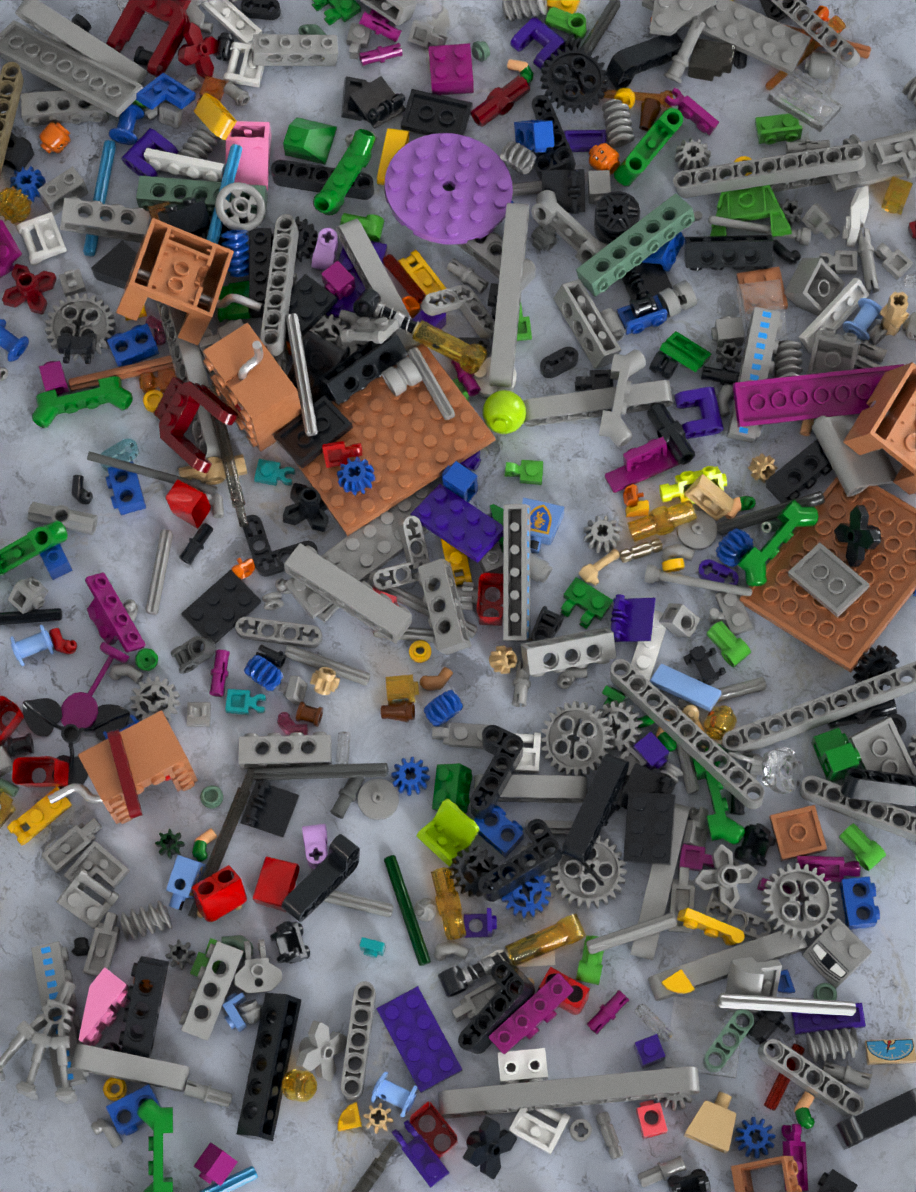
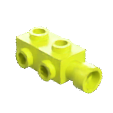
(687, 478)

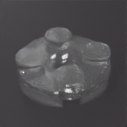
(772, 773)

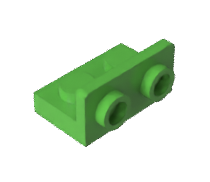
(777, 128)

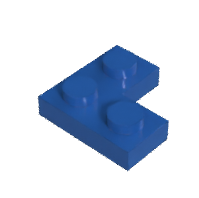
(165, 88)

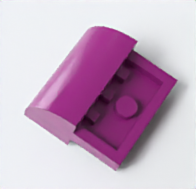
(8, 250)

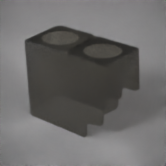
(711, 59)

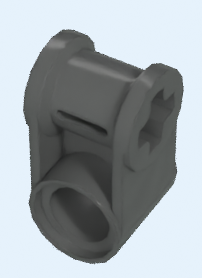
(189, 654)

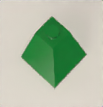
(309, 140)

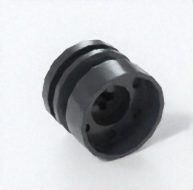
(615, 215)

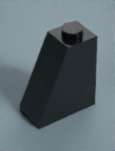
(115, 265)

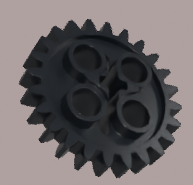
(590, 72)

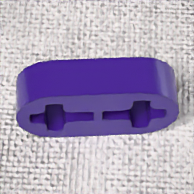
(718, 569)

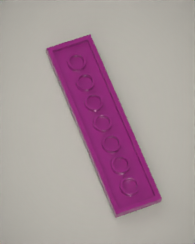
(805, 396)

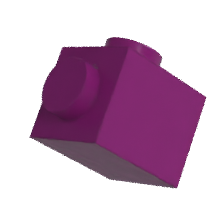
(338, 280)
(54, 377)
(214, 1164)

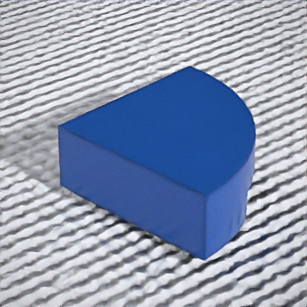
(785, 983)

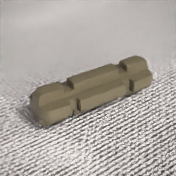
(641, 550)

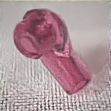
(288, 726)

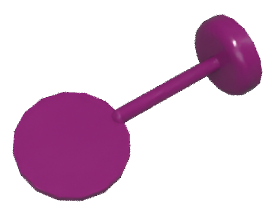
(81, 707)

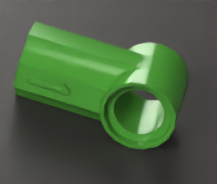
(566, 22)
(371, 223)
(731, 648)
(866, 851)
(590, 965)

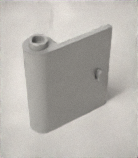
(852, 470)

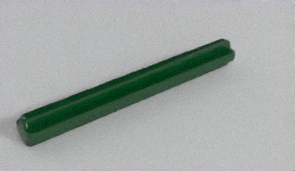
(407, 910)

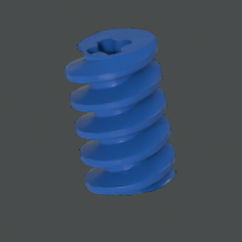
(237, 242)

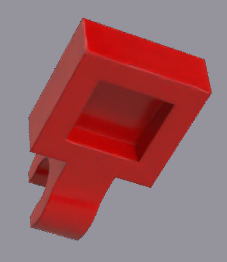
(337, 453)

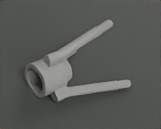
(753, 762)

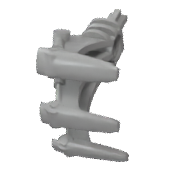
(44, 1041)

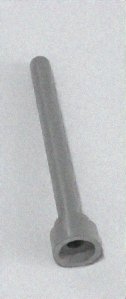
(800, 235)
(654, 575)

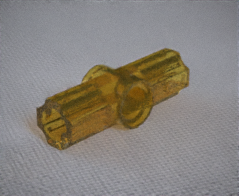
(662, 520)
(448, 904)

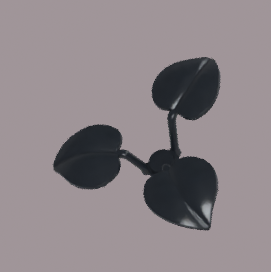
(44, 715)

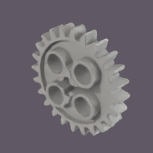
(59, 322)
(557, 733)
(573, 884)
(778, 900)

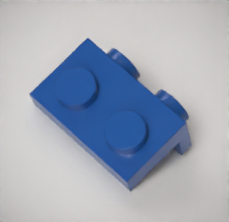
(667, 253)
(645, 320)

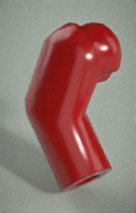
(60, 644)

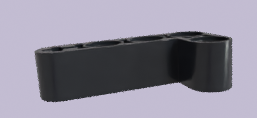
(641, 58)
(559, 151)
(493, 775)
(517, 863)
(324, 879)
(476, 1034)
(876, 1120)

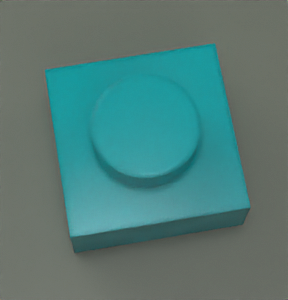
(372, 947)

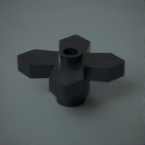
(307, 506)
(858, 535)
(487, 1145)

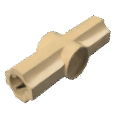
(894, 313)
(216, 473)

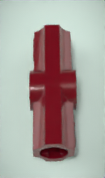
(500, 101)

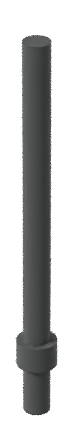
(152, 473)

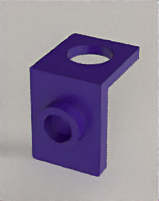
(488, 920)

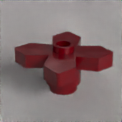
(197, 50)
(29, 288)

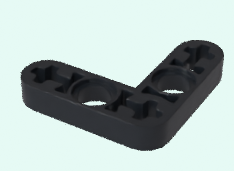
(266, 553)

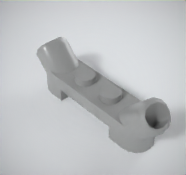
(549, 212)
(611, 422)

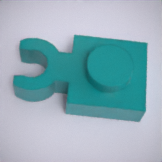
(269, 473)
(240, 701)

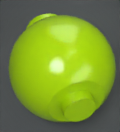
(504, 412)

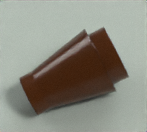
(649, 112)
(399, 711)

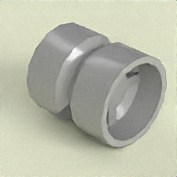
(678, 298)
(400, 377)

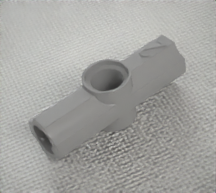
(75, 521)

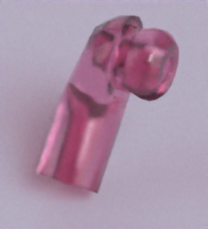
(159, 333)

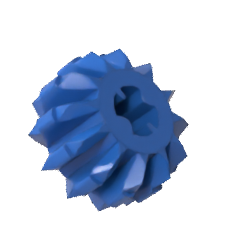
(28, 181)
(356, 476)
(734, 547)
(263, 672)
(443, 708)
(401, 772)
(746, 1139)

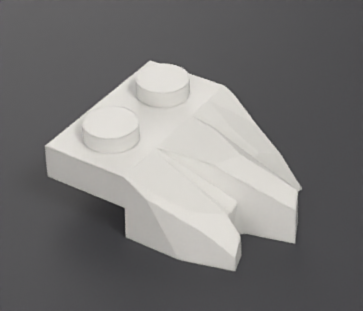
(857, 215)

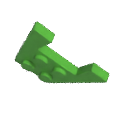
(751, 205)

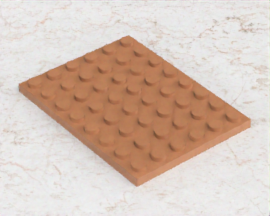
(402, 441)
(887, 569)

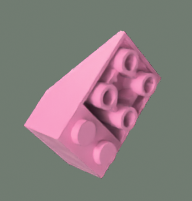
(255, 155)
(103, 1002)

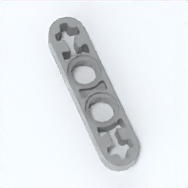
(279, 629)

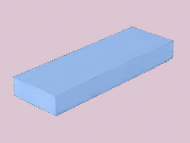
(685, 687)

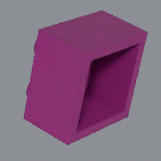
(451, 69)

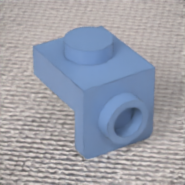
(233, 1017)

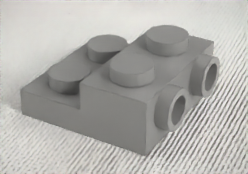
(833, 352)

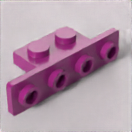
(641, 464)
(111, 616)
(531, 1014)

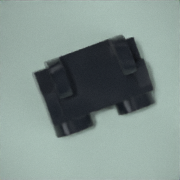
(77, 345)
(703, 664)
(755, 845)
(290, 942)
(766, 1026)
(695, 1182)

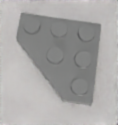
(673, 14)

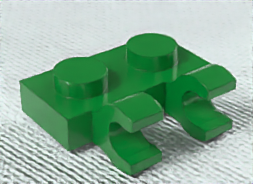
(340, 9)
(588, 599)

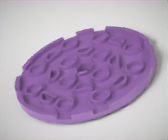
(448, 217)

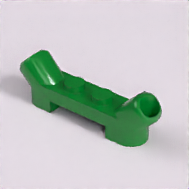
(648, 146)
(354, 159)
(109, 392)
(31, 545)
(754, 560)
(718, 823)
(160, 1121)

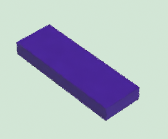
(819, 1022)

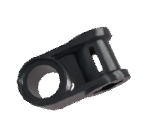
(547, 624)

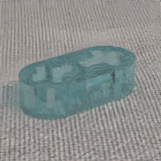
(118, 452)

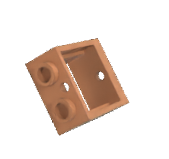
(743, 1180)

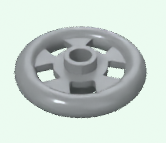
(255, 199)

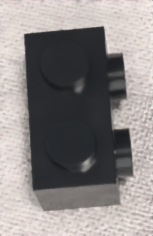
(187, 216)

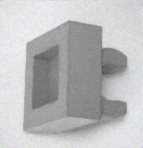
(170, 115)
(72, 282)
(208, 340)
(294, 690)
(198, 714)

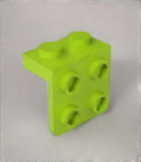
(448, 832)

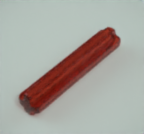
(404, 278)
(781, 1082)

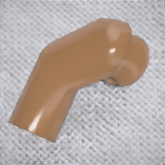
(436, 682)

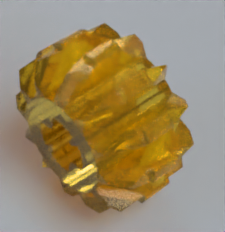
(14, 205)

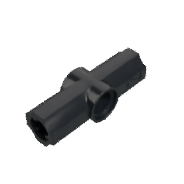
(672, 433)
(874, 712)

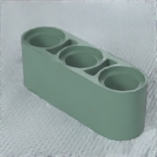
(732, 1029)

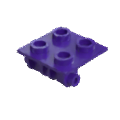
(632, 619)

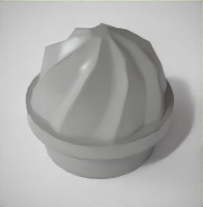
(425, 909)
(250, 1012)

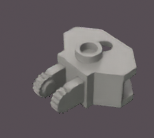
(256, 969)

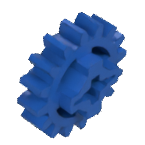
(535, 889)

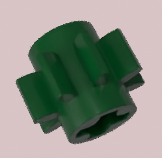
(174, 847)

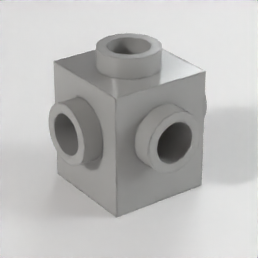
(28, 595)

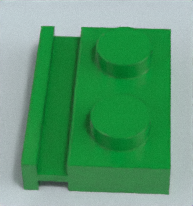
(234, 310)
(685, 351)

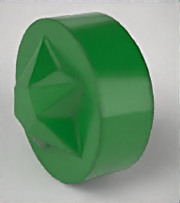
(146, 659)

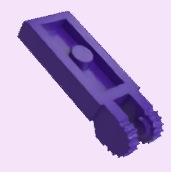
(421, 1156)

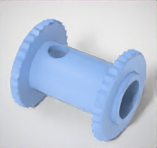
(869, 312)
(32, 645)
(394, 1094)

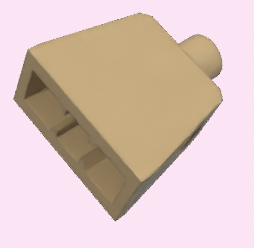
(713, 1124)

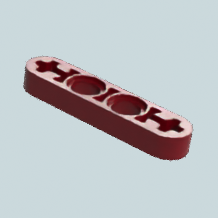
(124, 773)

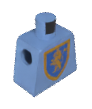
(544, 522)
(184, 870)

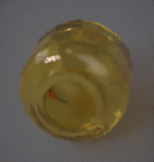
(719, 722)
(299, 1085)

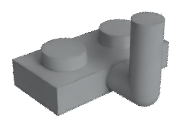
(732, 612)

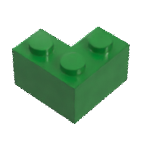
(835, 754)

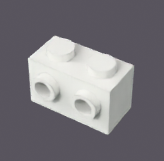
(522, 1066)

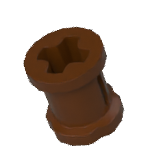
(309, 714)

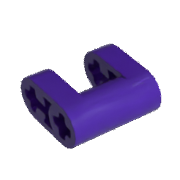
(541, 33)
(134, 156)
(709, 409)

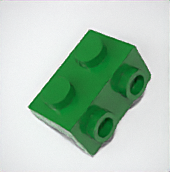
(452, 783)

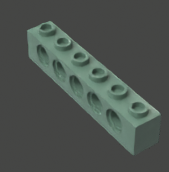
(172, 188)
(635, 244)

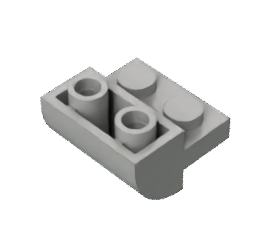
(753, 978)

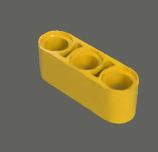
(215, 116)
(394, 141)

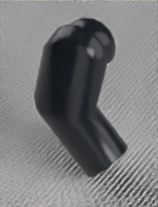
(785, 254)
(79, 492)

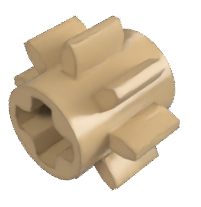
(762, 467)
(503, 659)
(324, 681)
(374, 1112)

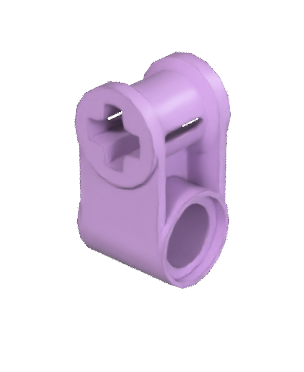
(325, 253)
(315, 843)

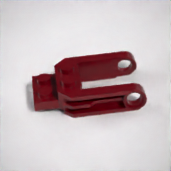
(168, 11)
(177, 412)

